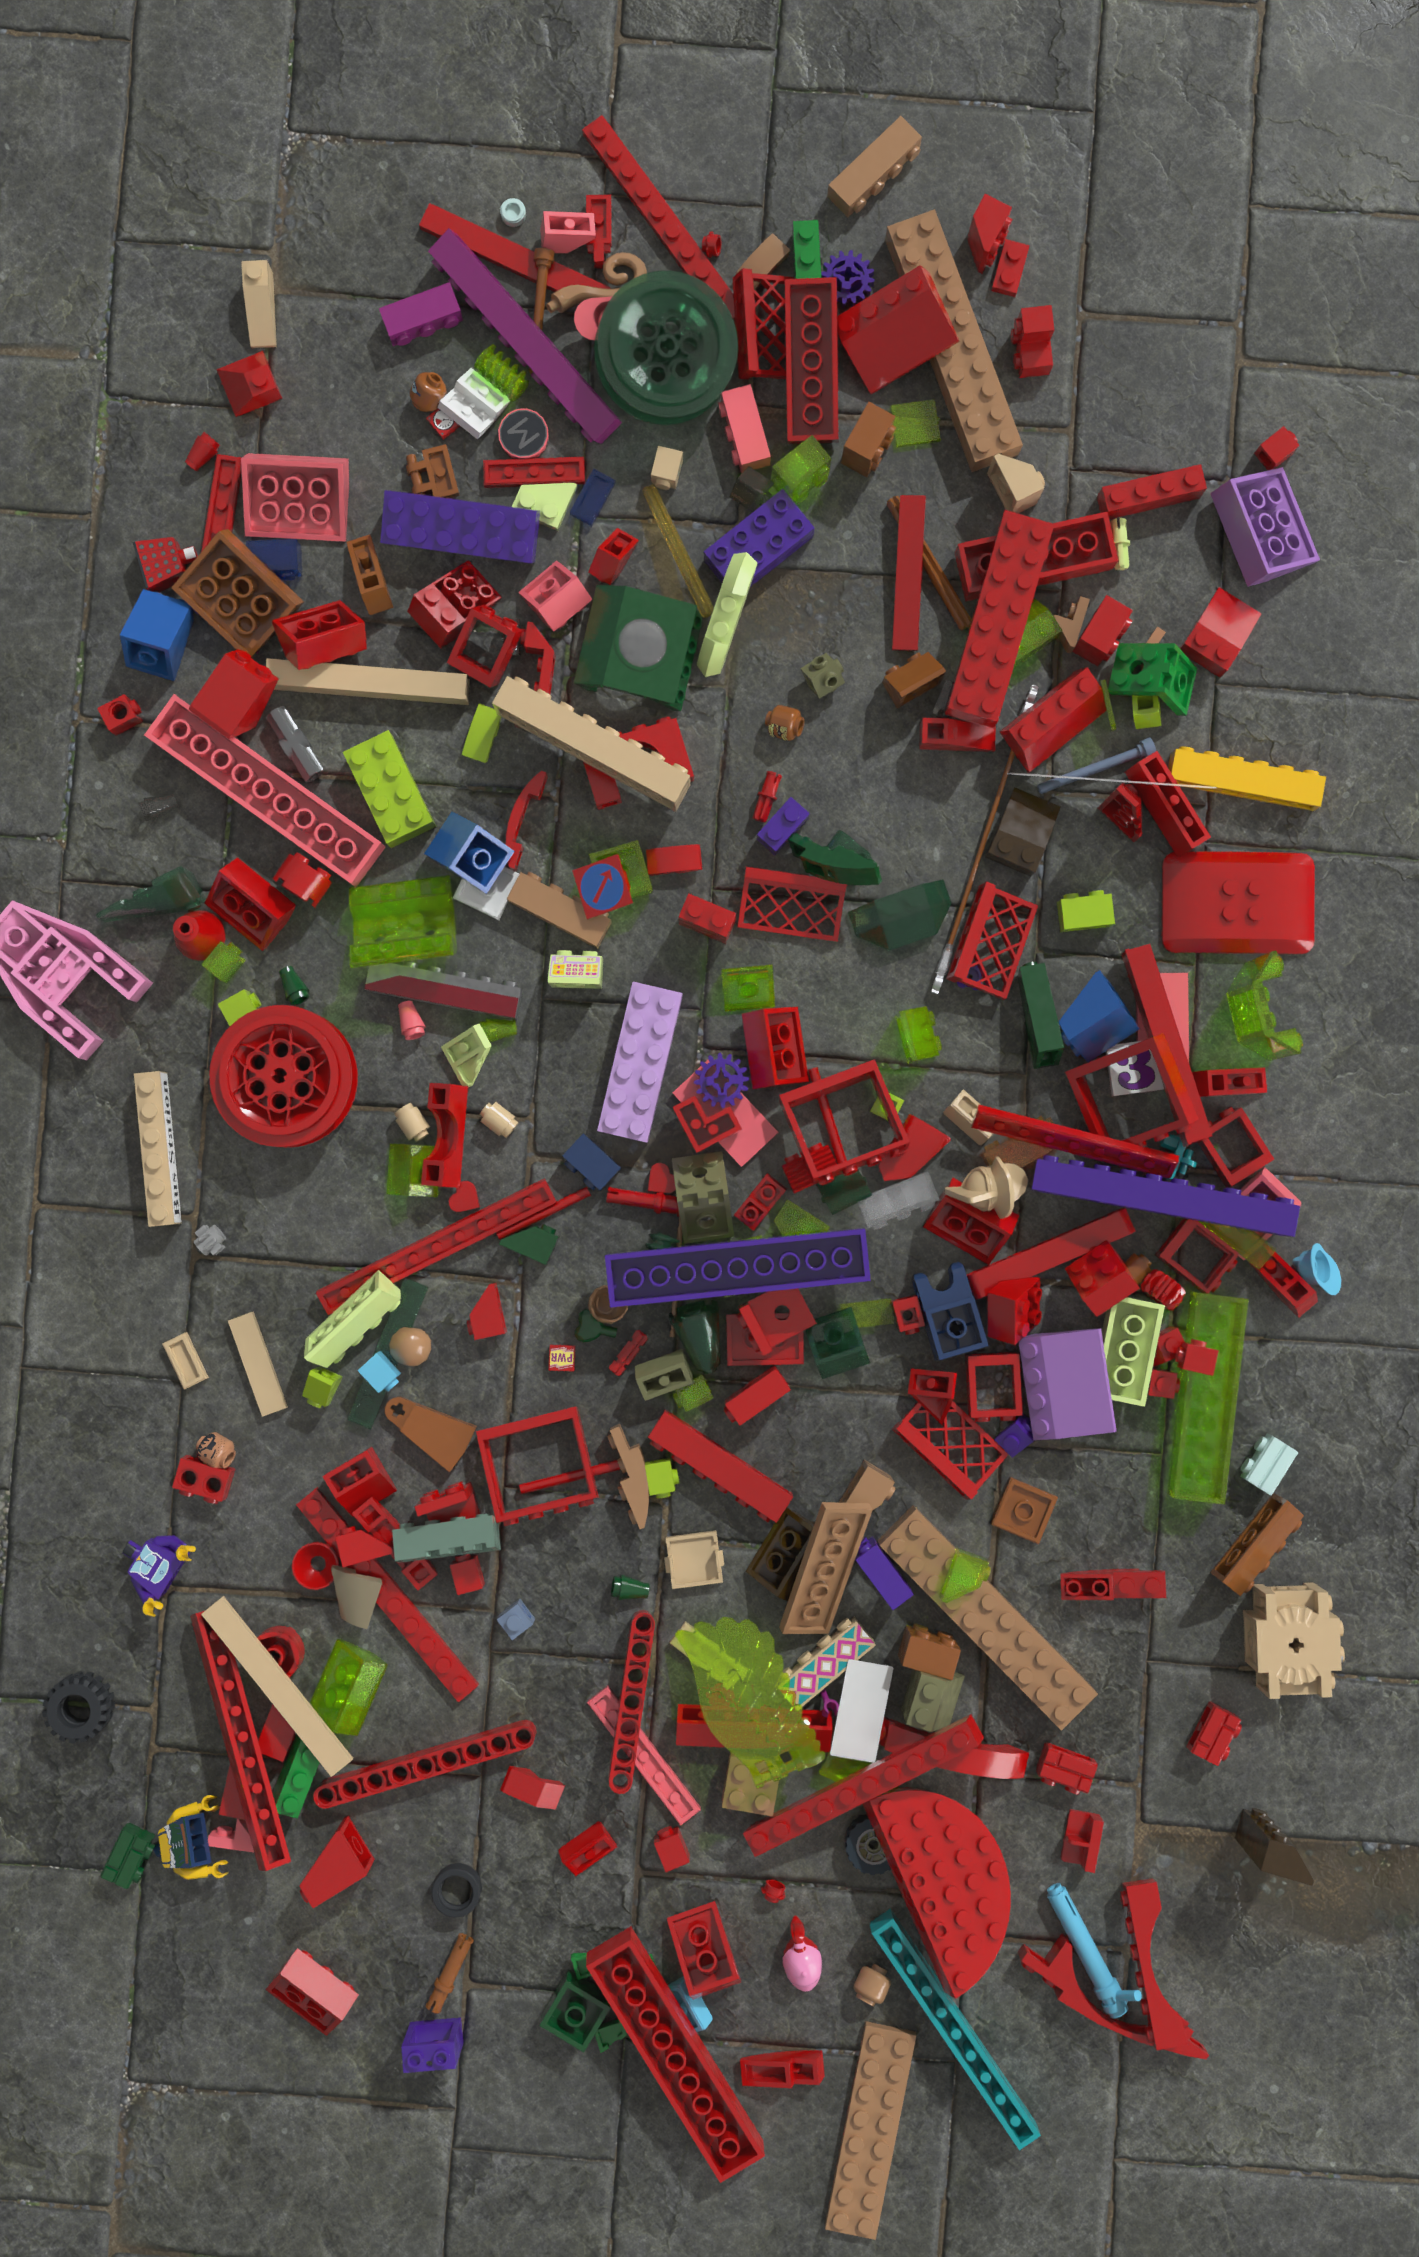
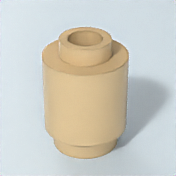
(498, 1119)
(412, 1122)

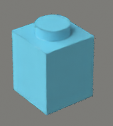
(380, 1372)

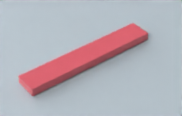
(648, 1760)

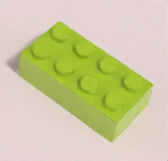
(389, 789)

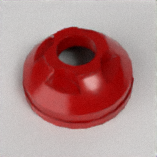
(306, 1574)

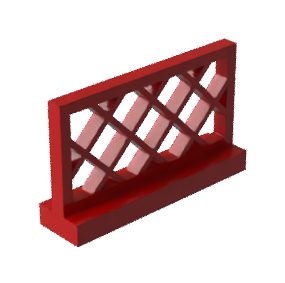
(747, 320)
(792, 881)
(975, 928)
(939, 1461)

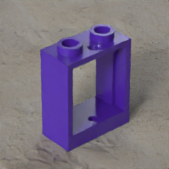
(882, 1573)
(421, 2046)

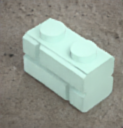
(1268, 1463)

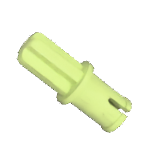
(1121, 543)

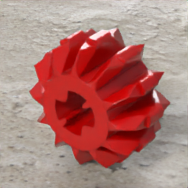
(1163, 1289)

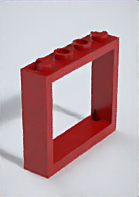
(1169, 1074)
(829, 1085)
(535, 1511)

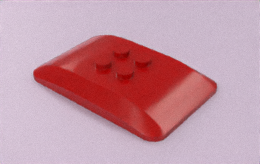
(1238, 902)

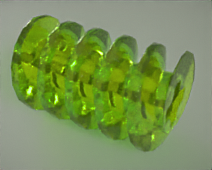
(501, 374)

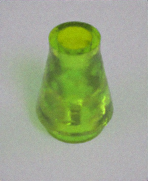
(498, 1029)

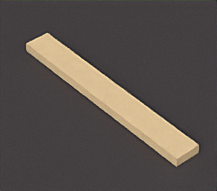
(277, 1686)

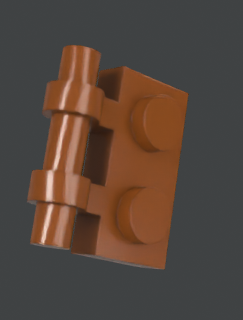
(439, 471)

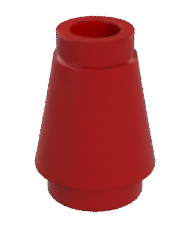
(202, 451)

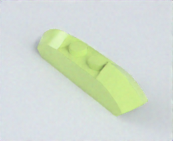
(726, 614)

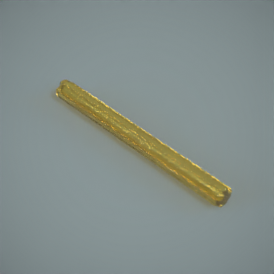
(678, 550)

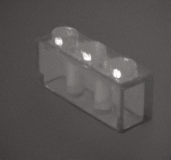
(898, 1200)

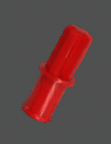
(766, 796)

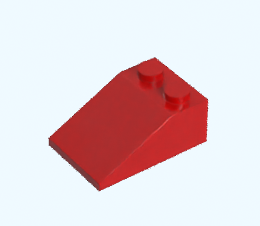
(1220, 632)
(703, 1950)

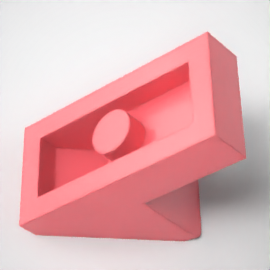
(226, 1838)

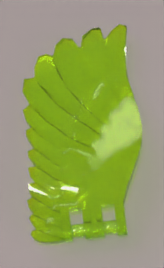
(749, 1698)

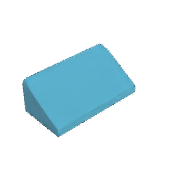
(694, 2009)

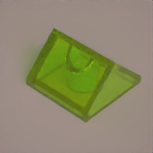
(748, 987)
(406, 1170)

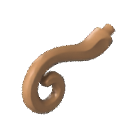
(576, 294)

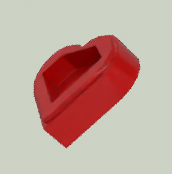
(661, 1179)
(464, 1198)

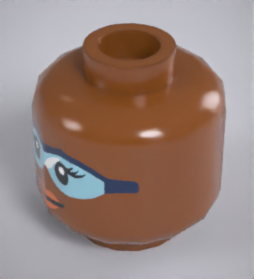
(427, 391)

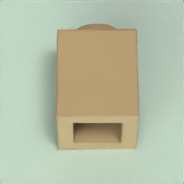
(666, 468)

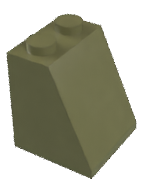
(930, 1700)

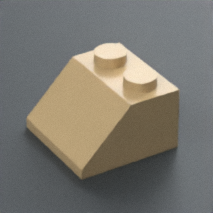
(1015, 483)

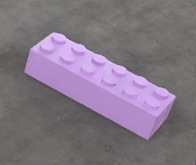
(640, 1062)

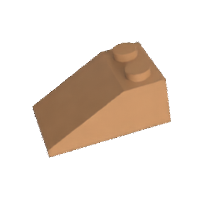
(869, 1486)

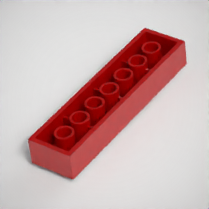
(999, 619)

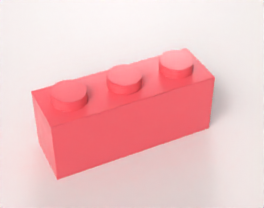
(744, 428)

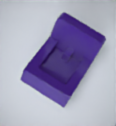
(1016, 1436)

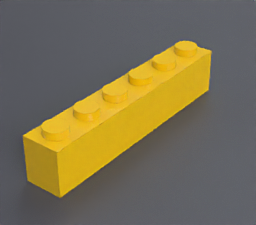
(1246, 779)

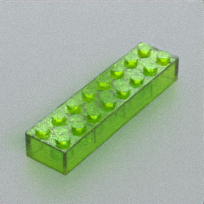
(1208, 1402)

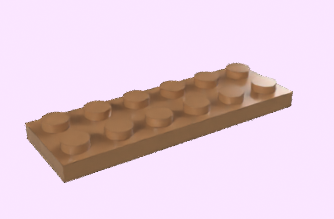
(825, 1568)

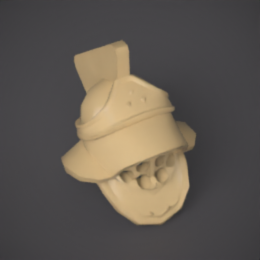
(992, 1187)

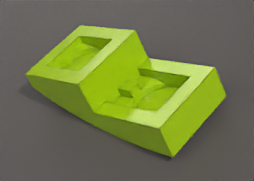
(482, 733)

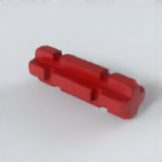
(628, 1353)

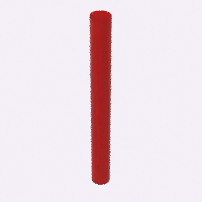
(829, 1120)
(548, 1211)
(567, 1477)

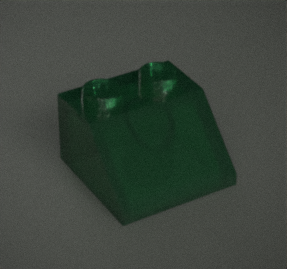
(837, 1343)

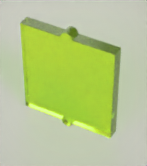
(916, 423)
(1108, 705)

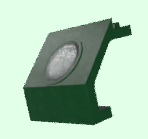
(639, 645)

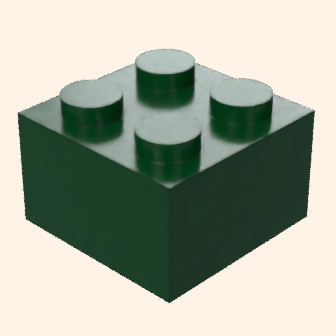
(575, 2011)

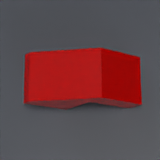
(529, 1788)

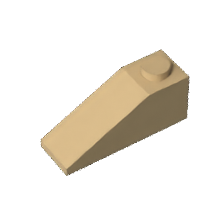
(259, 303)

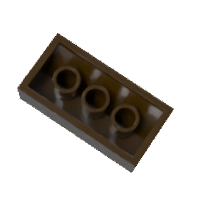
(1270, 1847)

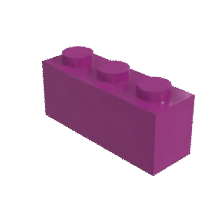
(421, 314)

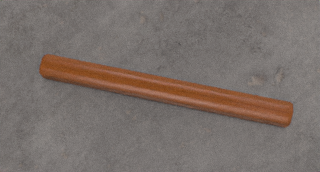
(937, 576)

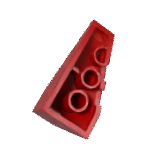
(1124, 810)

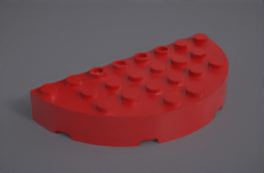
(948, 1879)

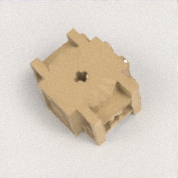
(1293, 1640)

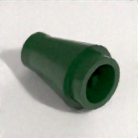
(294, 988)
(628, 1588)

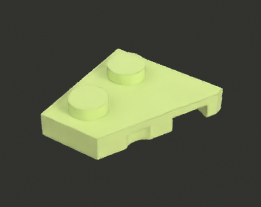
(467, 1054)

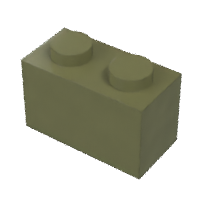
(663, 1374)

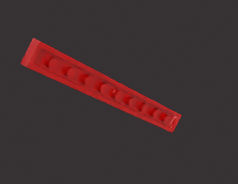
(654, 208)
(442, 1242)
(394, 1602)

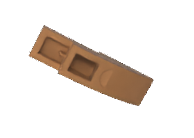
(635, 1485)

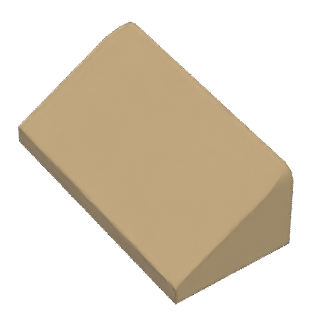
(962, 1112)

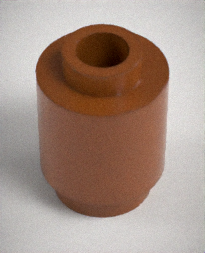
(1138, 1266)

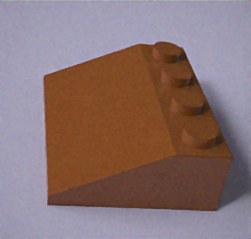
(236, 593)

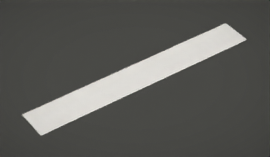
(1113, 780)

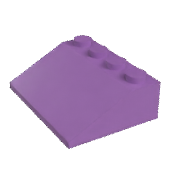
(1264, 525)
(1067, 1384)

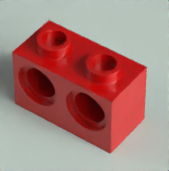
(204, 1474)

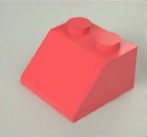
(555, 595)

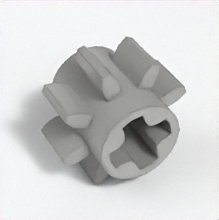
(209, 1240)

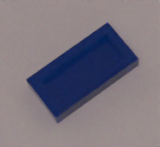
(592, 497)

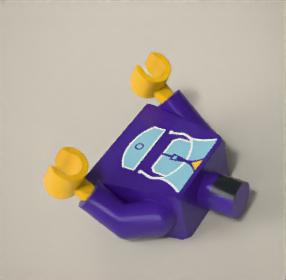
(156, 1567)

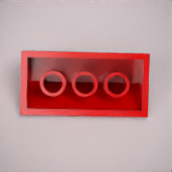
(1055, 718)

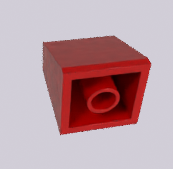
(235, 694)
(338, 1865)

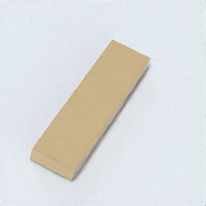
(257, 1364)

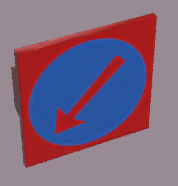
(603, 886)

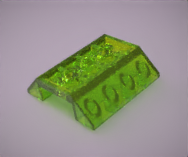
(403, 916)
(1251, 1013)

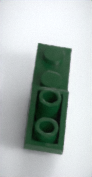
(837, 866)

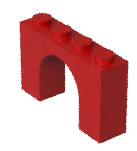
(661, 737)

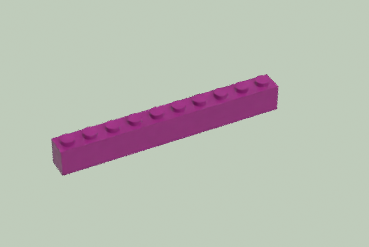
(524, 336)

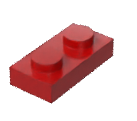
(1010, 268)

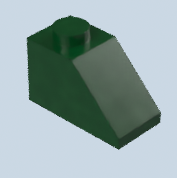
(534, 1243)

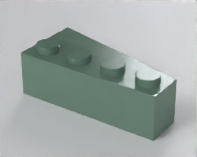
(446, 1539)

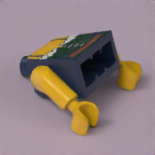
(185, 1842)

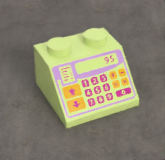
(575, 970)

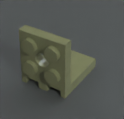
(703, 1197)

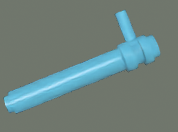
(1105, 1986)

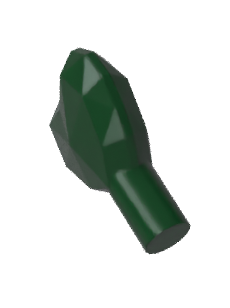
(591, 1329)

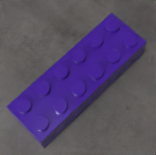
(460, 526)

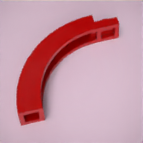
(984, 1760)

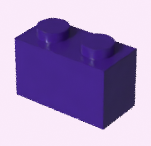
(782, 826)

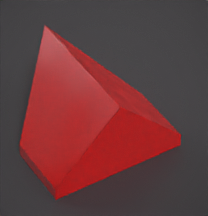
(933, 1391)

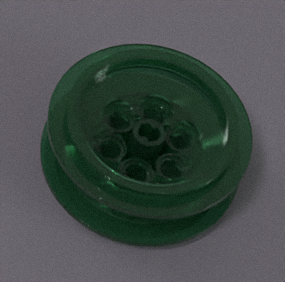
(700, 319)

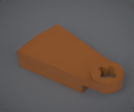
(433, 1431)

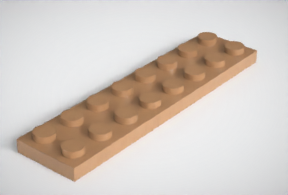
(870, 2130)

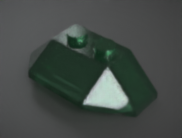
(902, 916)

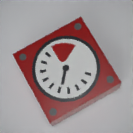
(442, 423)

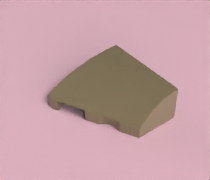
(355, 1595)

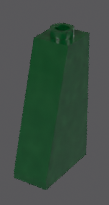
(1040, 1015)

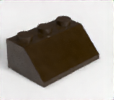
(782, 1553)

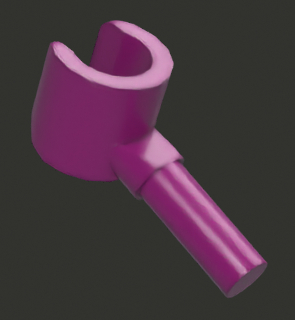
(828, 1704)

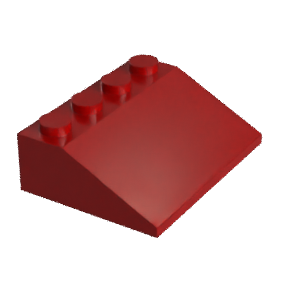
(896, 329)

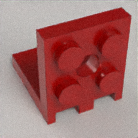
(765, 1327)
(453, 1502)

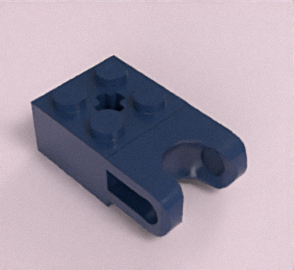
(952, 1305)

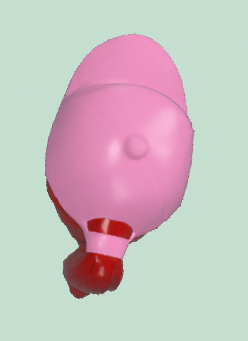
(801, 1958)

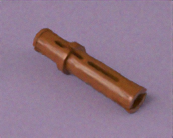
(444, 1983)

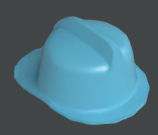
(1318, 1269)

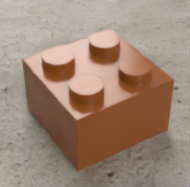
(868, 438)
(929, 1651)

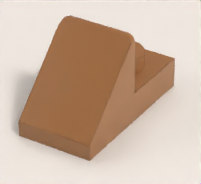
(1072, 626)

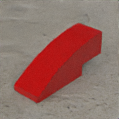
(783, 2069)

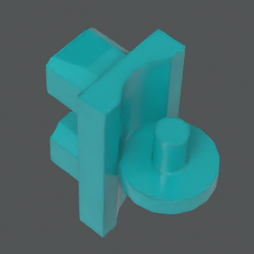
(1175, 1145)

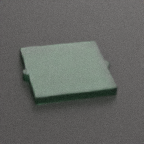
(844, 1191)

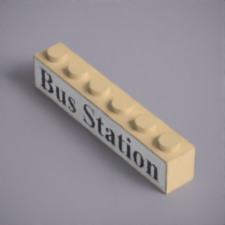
(157, 1148)

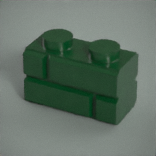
(128, 1855)

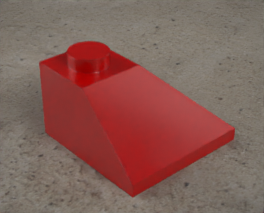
(249, 384)

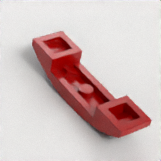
(534, 790)
(380, 1523)

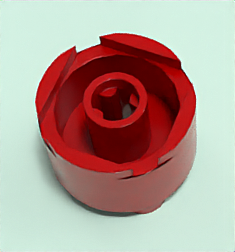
(302, 879)
(286, 1643)

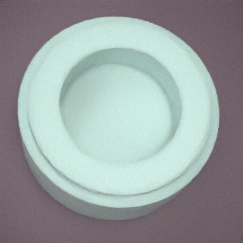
(513, 212)

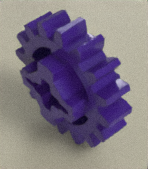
(859, 280)
(709, 1081)

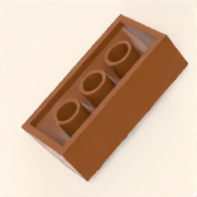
(1258, 1544)

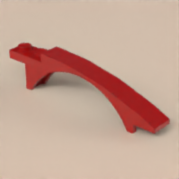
(1059, 1974)

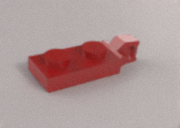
(602, 208)

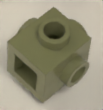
(823, 675)

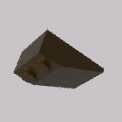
(1023, 832)

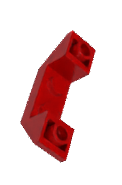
(537, 644)

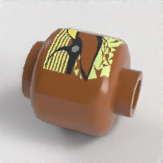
(784, 722)

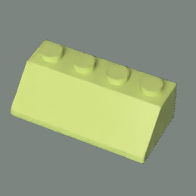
(352, 1320)
(1130, 1347)

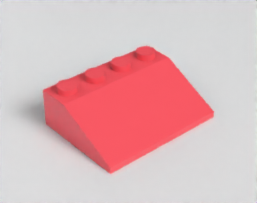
(295, 496)

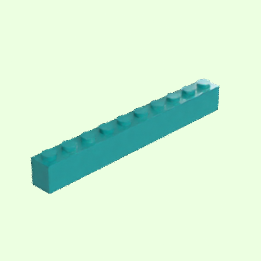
(954, 2029)

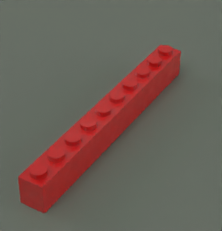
(242, 1747)
(863, 1785)

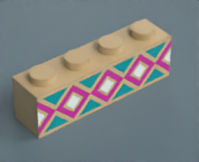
(828, 1660)

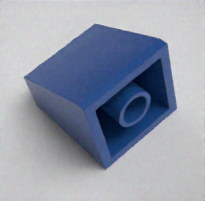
(156, 634)
(469, 852)
(1096, 1019)

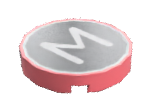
(523, 434)

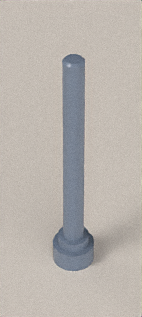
(1142, 750)

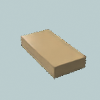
(185, 1360)

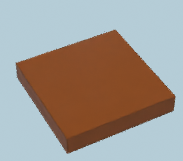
(1024, 1510)

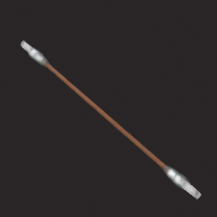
(944, 961)

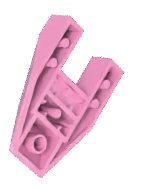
(47, 960)

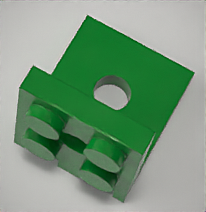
(1165, 673)

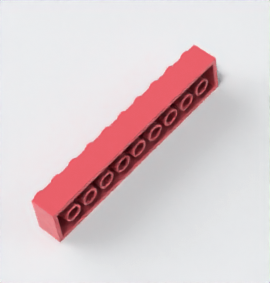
(266, 792)

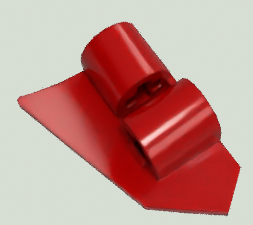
(923, 1146)

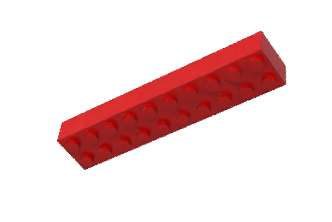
(675, 2054)

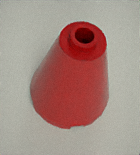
(198, 934)

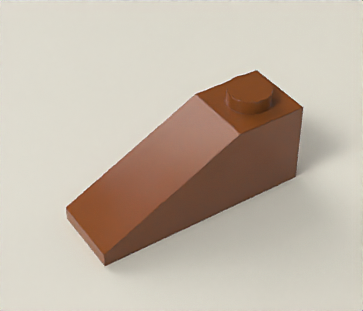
(369, 575)

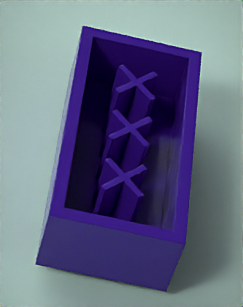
(766, 535)

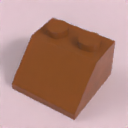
(913, 679)

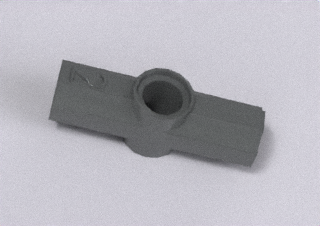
(295, 744)

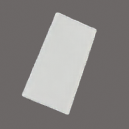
(861, 1710)

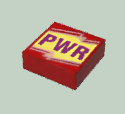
(562, 1357)

